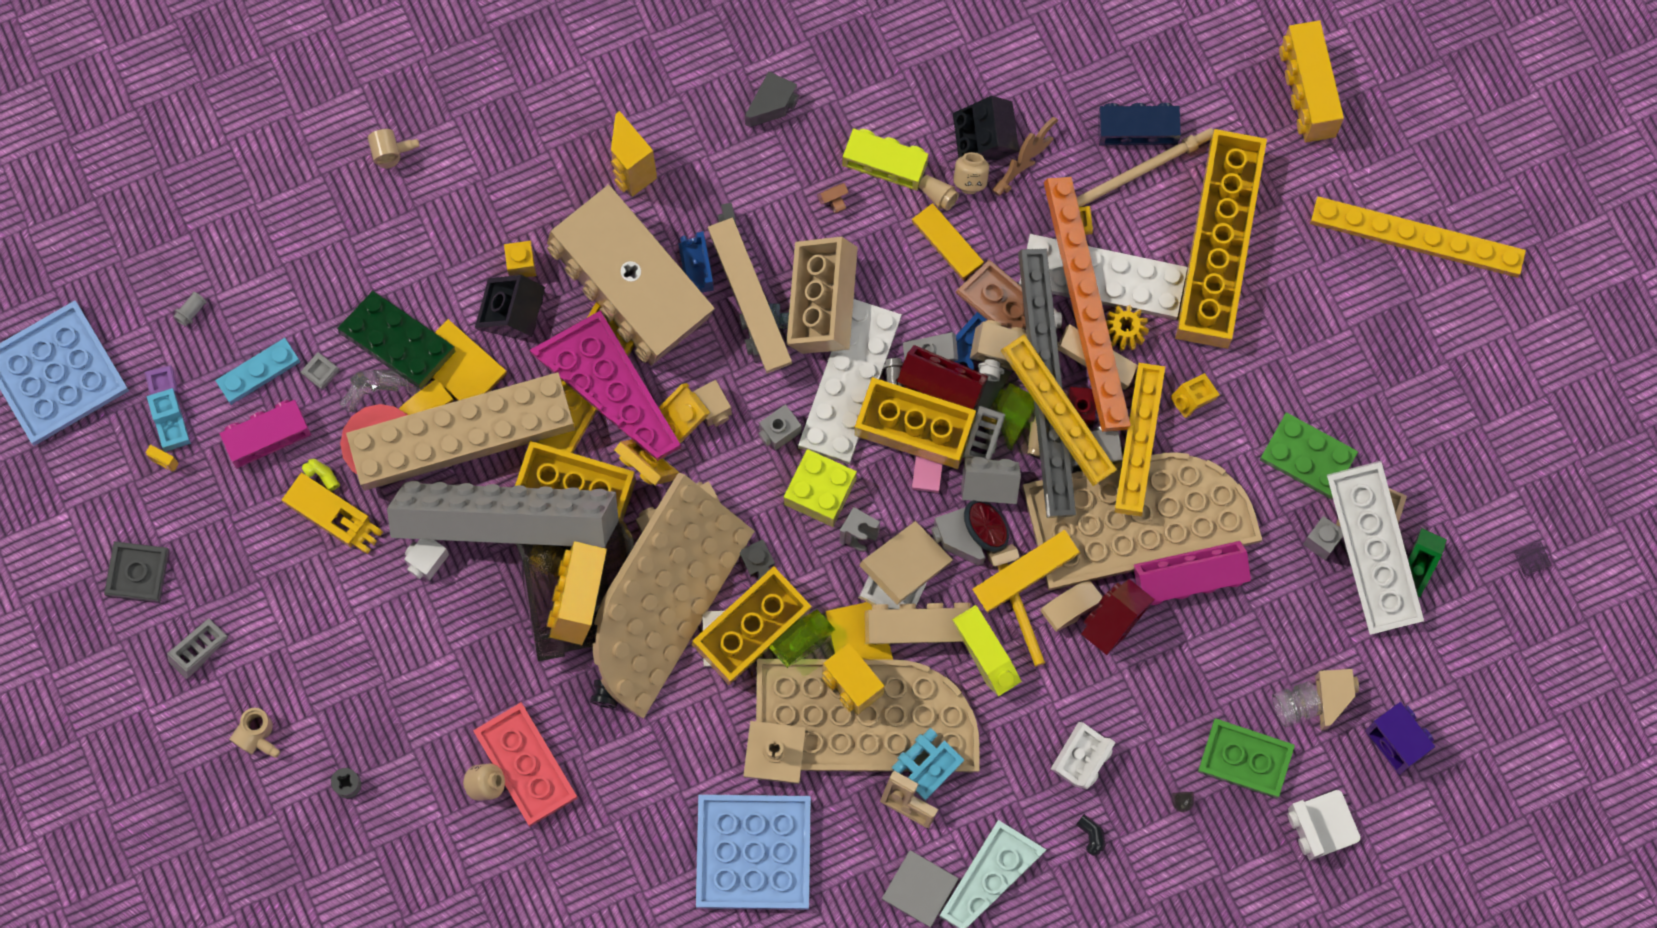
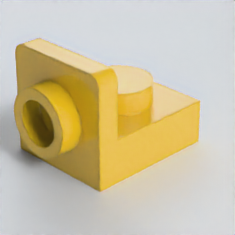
(1194, 395)

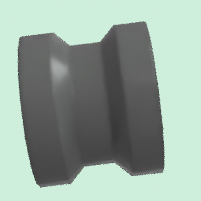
(350, 786)

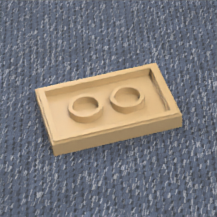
(906, 562)

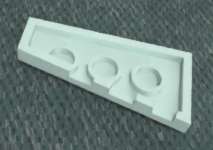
(995, 868)

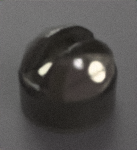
(1183, 801)

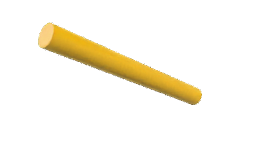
(1026, 627)

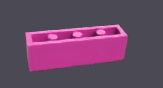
(1194, 572)

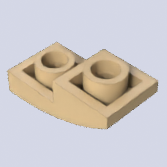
(1071, 605)

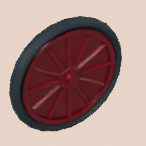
(986, 526)

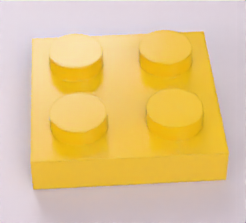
(650, 469)

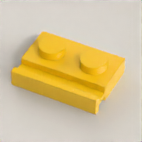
(683, 411)

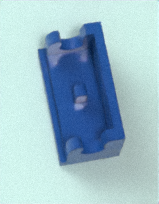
(696, 261)

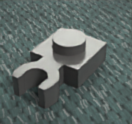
(757, 558)

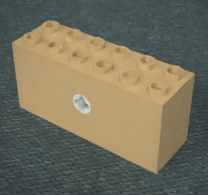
(629, 275)

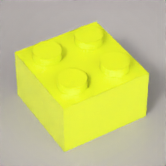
(820, 488)

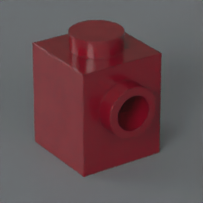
(1084, 403)

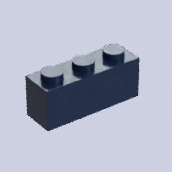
(1139, 124)

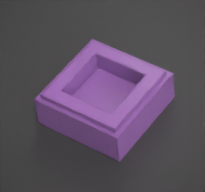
(161, 380)

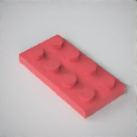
(527, 764)

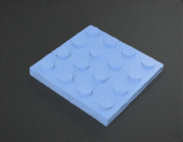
(57, 373)
(753, 852)

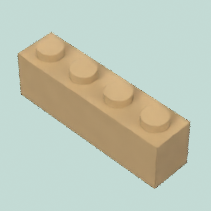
(913, 624)

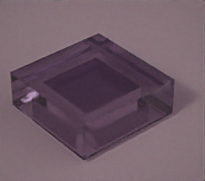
(1532, 558)

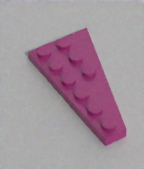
(602, 374)

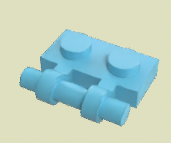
(934, 769)

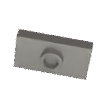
(942, 345)

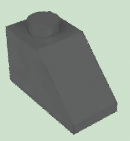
(772, 100)

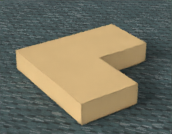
(900, 797)

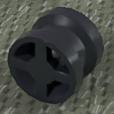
(602, 697)

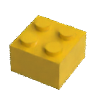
(852, 679)

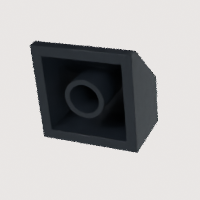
(510, 306)

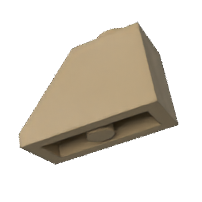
(1335, 692)

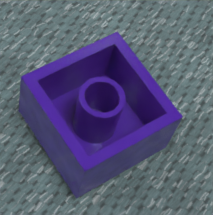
(1400, 737)

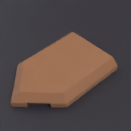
(994, 296)

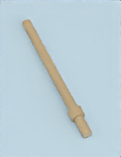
(1188, 145)

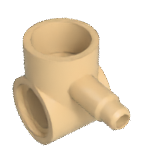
(386, 150)
(252, 739)

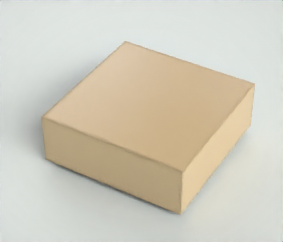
(1007, 555)

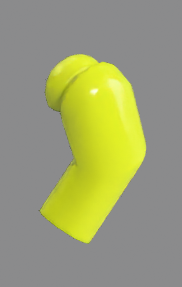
(323, 471)

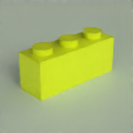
(885, 158)

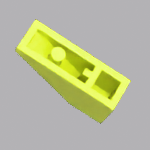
(986, 651)

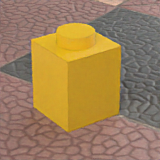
(520, 259)

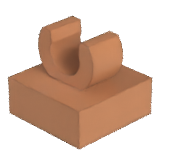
(833, 196)

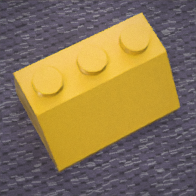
(631, 157)

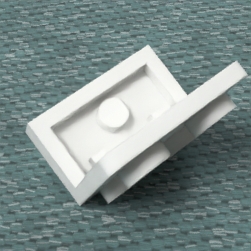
(1323, 824)

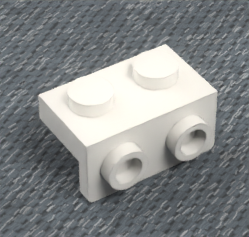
(1083, 756)

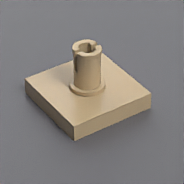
(774, 752)

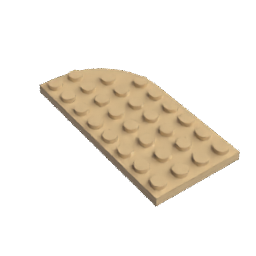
(1185, 509)
(664, 592)
(872, 740)

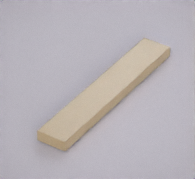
(749, 295)

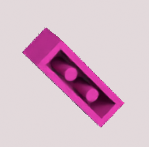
(265, 433)

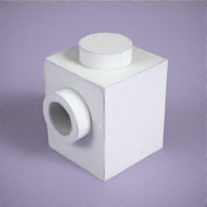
(425, 558)

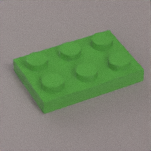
(1307, 454)
(1246, 758)

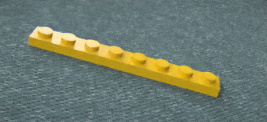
(1418, 237)

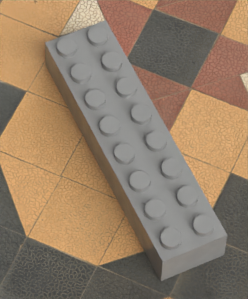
(503, 514)

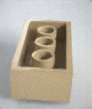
(822, 295)

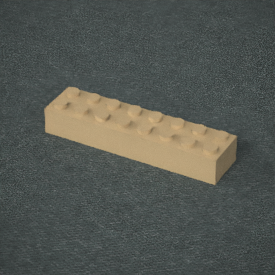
(460, 431)

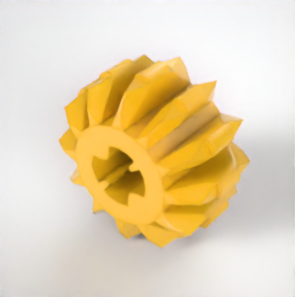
(1131, 336)

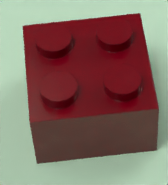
(1116, 615)

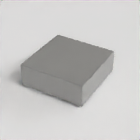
(320, 371)

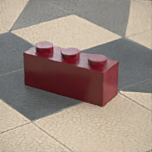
(941, 378)

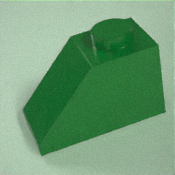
(1425, 557)

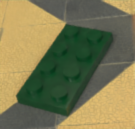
(396, 339)

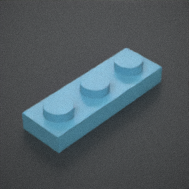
(257, 371)

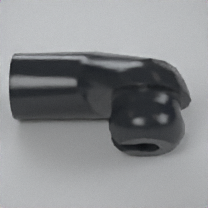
(1095, 835)

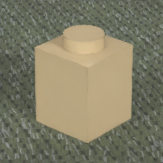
(715, 402)

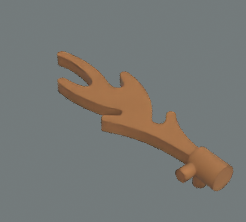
(1029, 149)

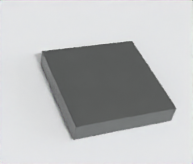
(136, 572)

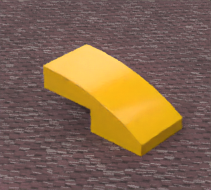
(427, 398)

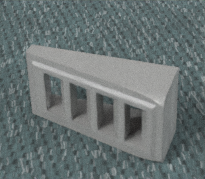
(968, 453)
(194, 663)

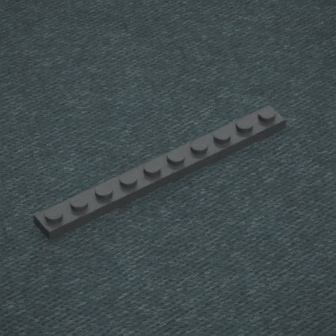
(1042, 336)

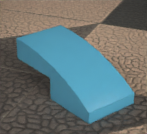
(168, 419)

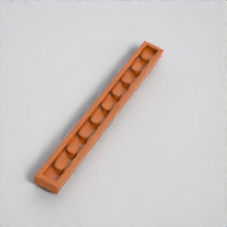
(1087, 304)

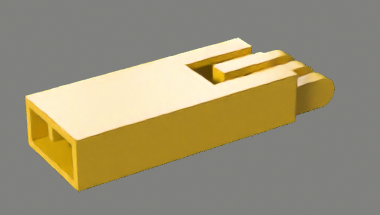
(321, 508)

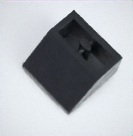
(986, 129)

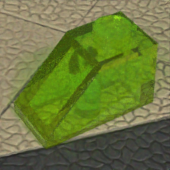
(1018, 408)
(802, 638)

